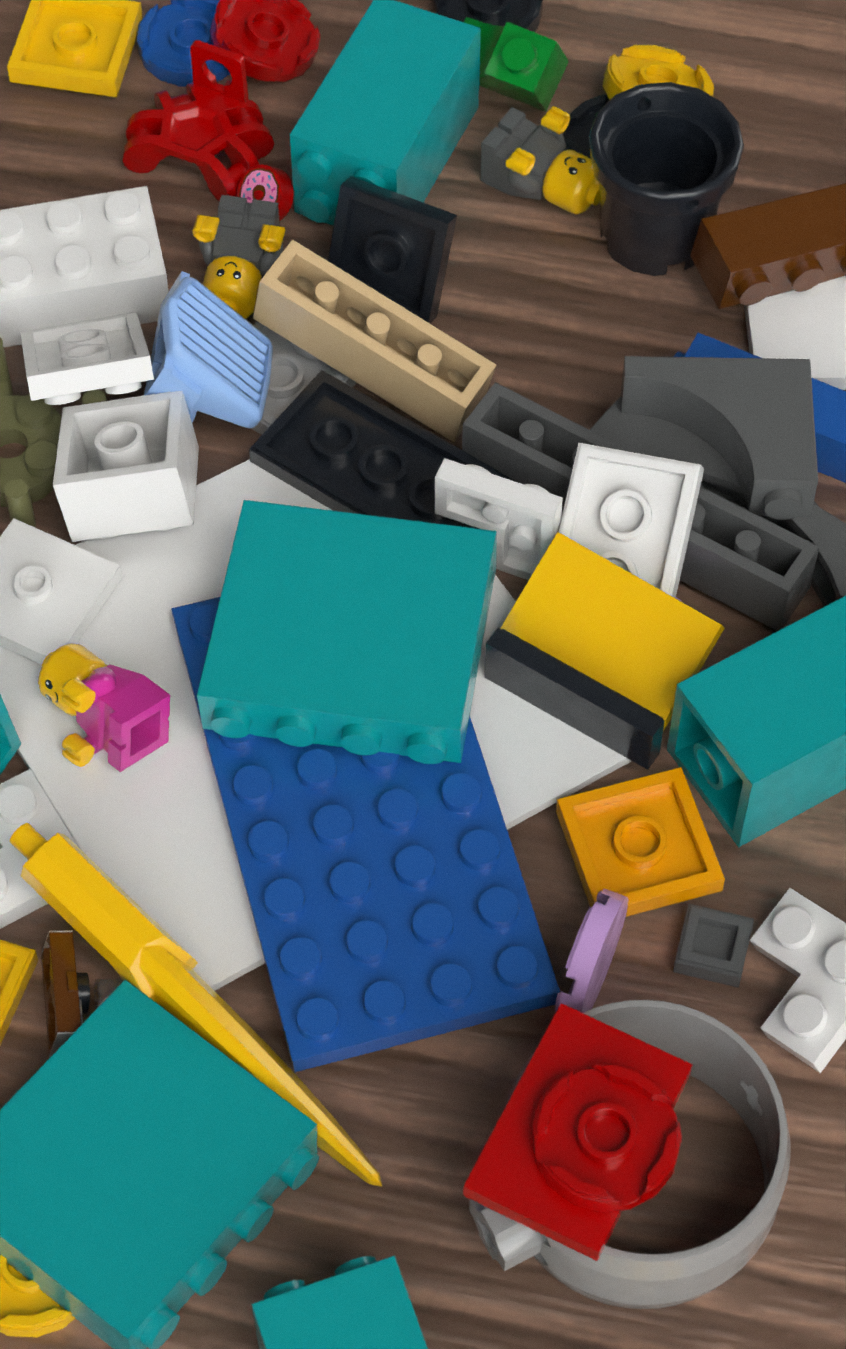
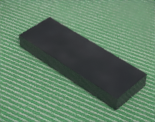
(573, 698)

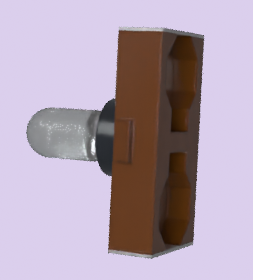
(65, 990)

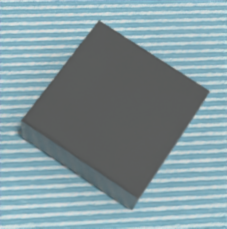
(713, 945)

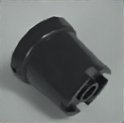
(660, 169)

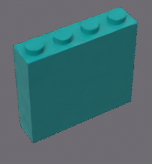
(349, 632)
(140, 1169)

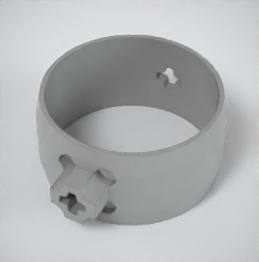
(666, 1280)

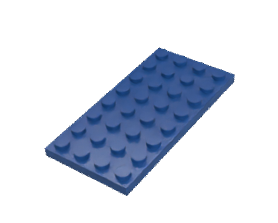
(374, 886)

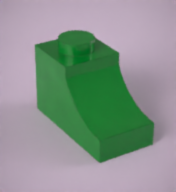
(519, 63)

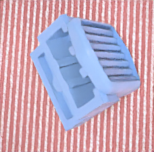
(210, 355)

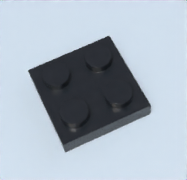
(393, 245)

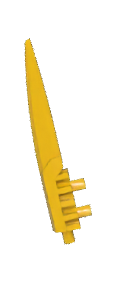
(165, 973)

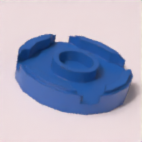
(167, 36)

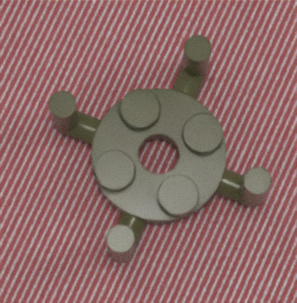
(38, 429)

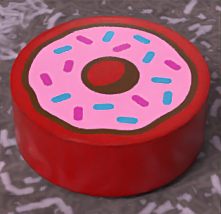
(267, 184)

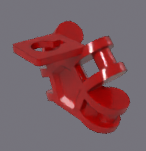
(202, 124)

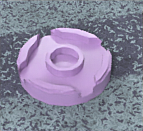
(594, 950)

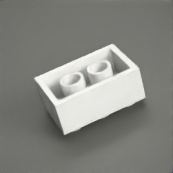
(79, 262)

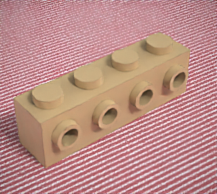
(372, 340)

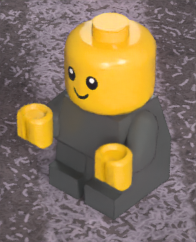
(536, 164)
(239, 249)

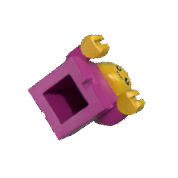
(111, 704)

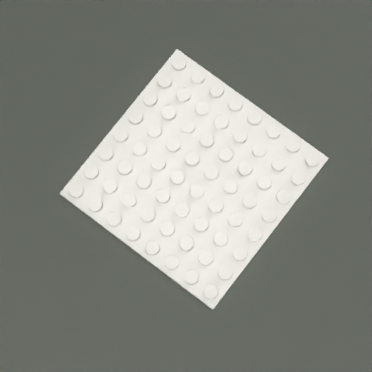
(163, 818)

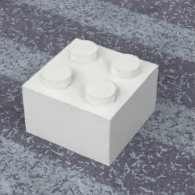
(126, 466)

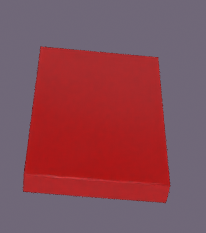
(506, 1170)

